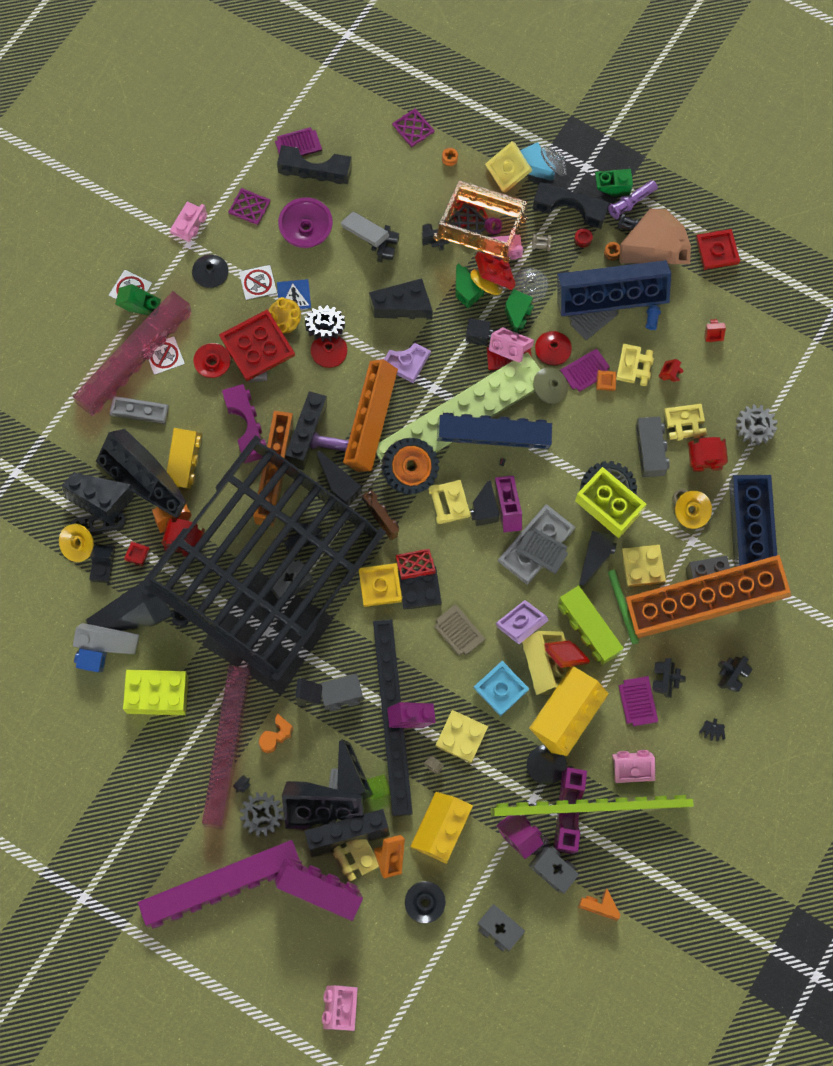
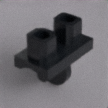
(428, 234)
(383, 251)
(667, 669)
(730, 671)

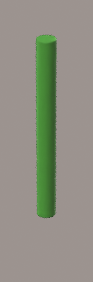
(623, 606)

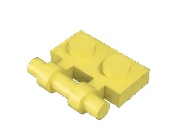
(629, 362)
(685, 416)
(362, 854)

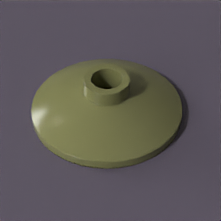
(544, 388)

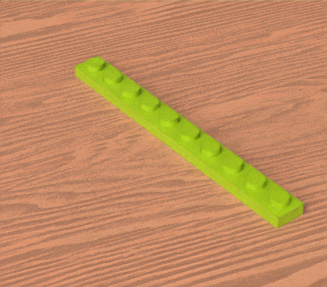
(543, 807)

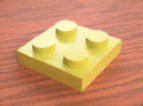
(508, 167)
(643, 565)
(461, 736)

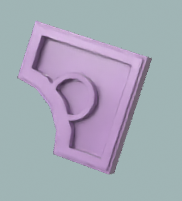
(409, 361)

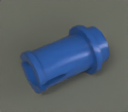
(652, 318)

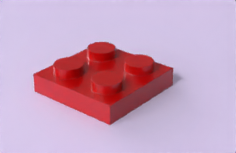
(717, 249)
(495, 270)

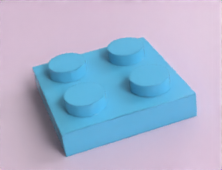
(501, 688)

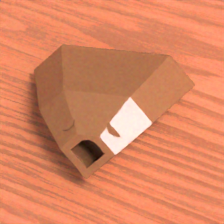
(655, 239)

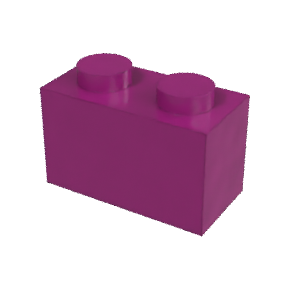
(411, 715)
(520, 834)

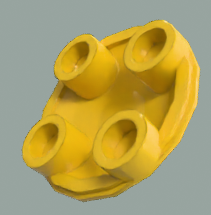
(286, 314)

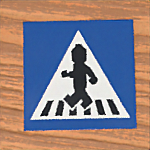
(296, 291)

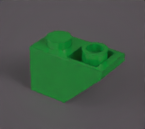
(614, 182)
(465, 289)
(136, 300)
(517, 308)

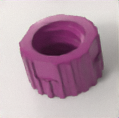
(488, 225)

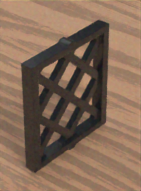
(476, 214)

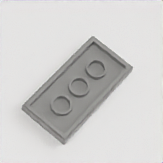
(546, 521)

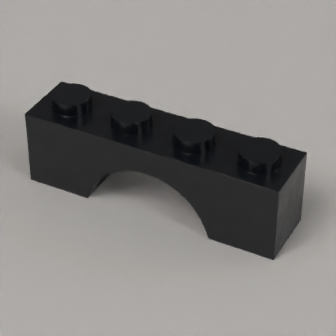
(335, 169)
(551, 197)
(301, 441)
(327, 837)

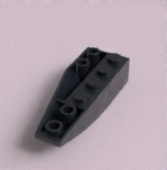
(134, 465)

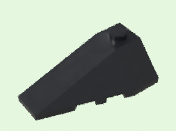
(132, 610)
(314, 804)

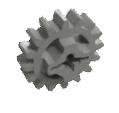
(758, 433)

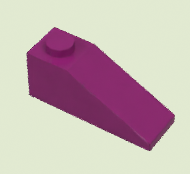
(508, 504)

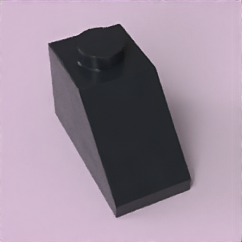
(485, 507)

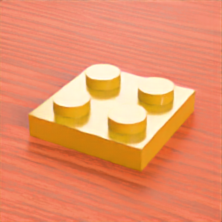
(380, 585)

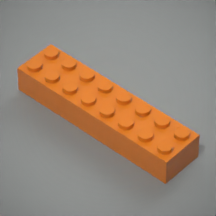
(708, 596)

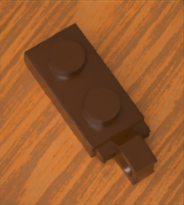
(380, 514)

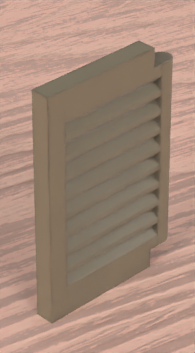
(458, 631)

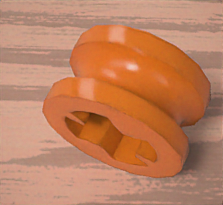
(449, 162)
(612, 245)

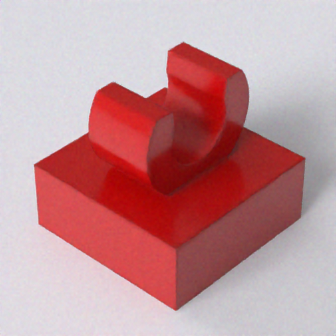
(714, 331)
(670, 370)

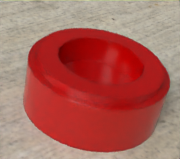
(583, 238)

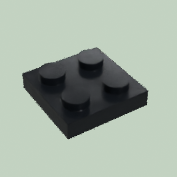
(420, 591)

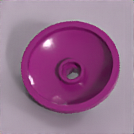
(302, 214)

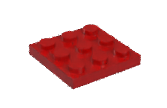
(257, 345)

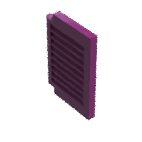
(304, 139)
(583, 371)
(638, 701)

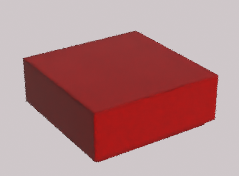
(137, 553)

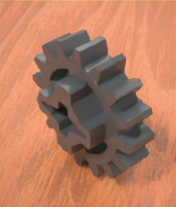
(256, 822)

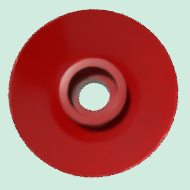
(209, 353)
(551, 355)
(332, 357)

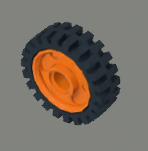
(424, 463)

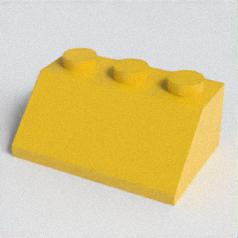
(441, 826)

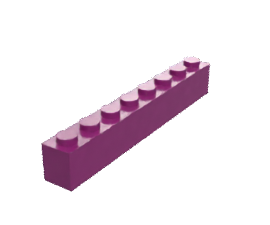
(215, 885)

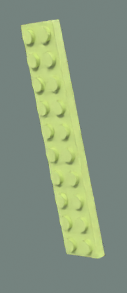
(484, 398)

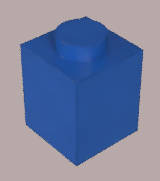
(90, 660)

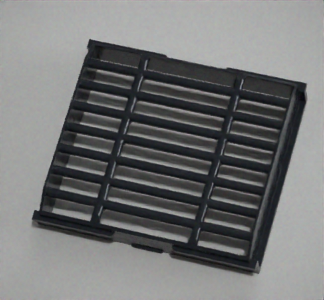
(213, 628)

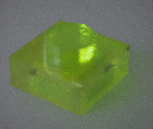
(378, 786)

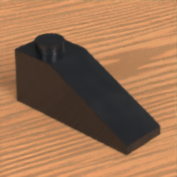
(338, 481)
(597, 554)
(350, 774)

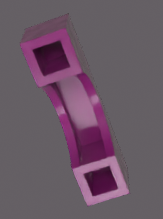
(238, 403)
(567, 825)

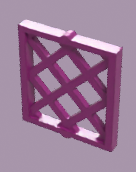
(421, 137)
(253, 195)

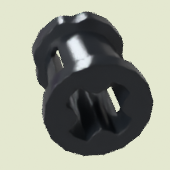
(626, 223)

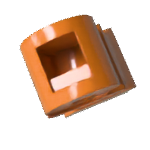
(161, 517)
(269, 739)

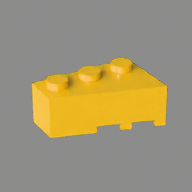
(184, 456)

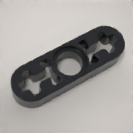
(113, 527)

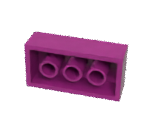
(318, 888)

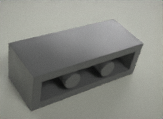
(652, 446)

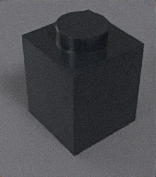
(478, 332)

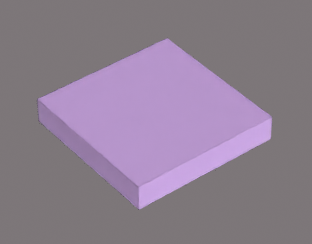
(521, 622)

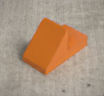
(390, 856)
(606, 908)

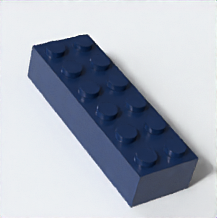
(613, 288)
(752, 518)

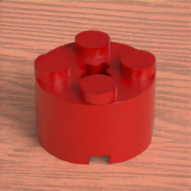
(708, 453)
(173, 530)

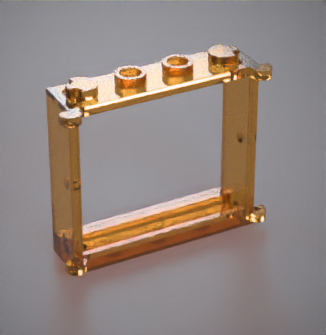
(487, 199)

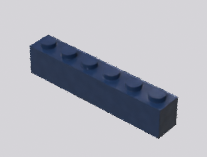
(494, 431)

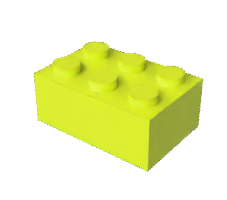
(610, 502)
(155, 692)

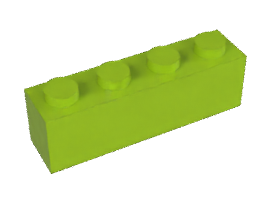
(590, 625)

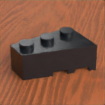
(401, 301)

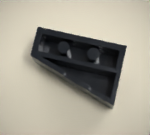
(98, 495)

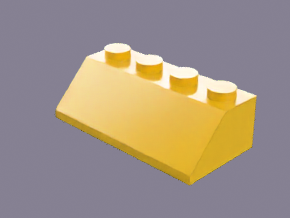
(568, 711)

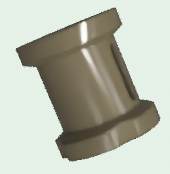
(541, 242)

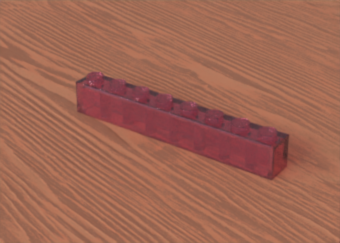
(132, 354)
(226, 748)

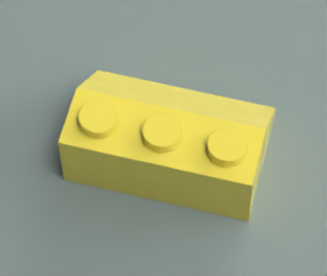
(543, 669)

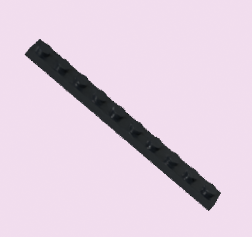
(394, 737)

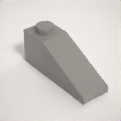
(105, 639)

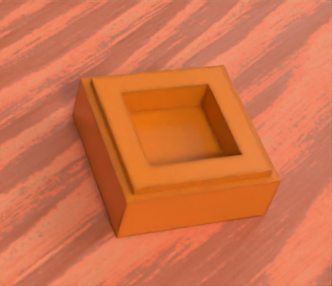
(606, 380)

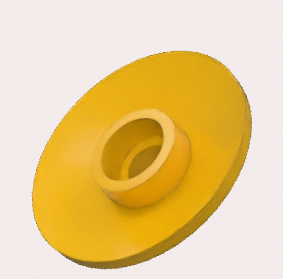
(487, 286)
(701, 512)
(70, 546)

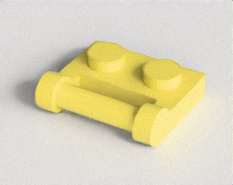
(455, 501)

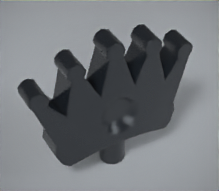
(714, 729)

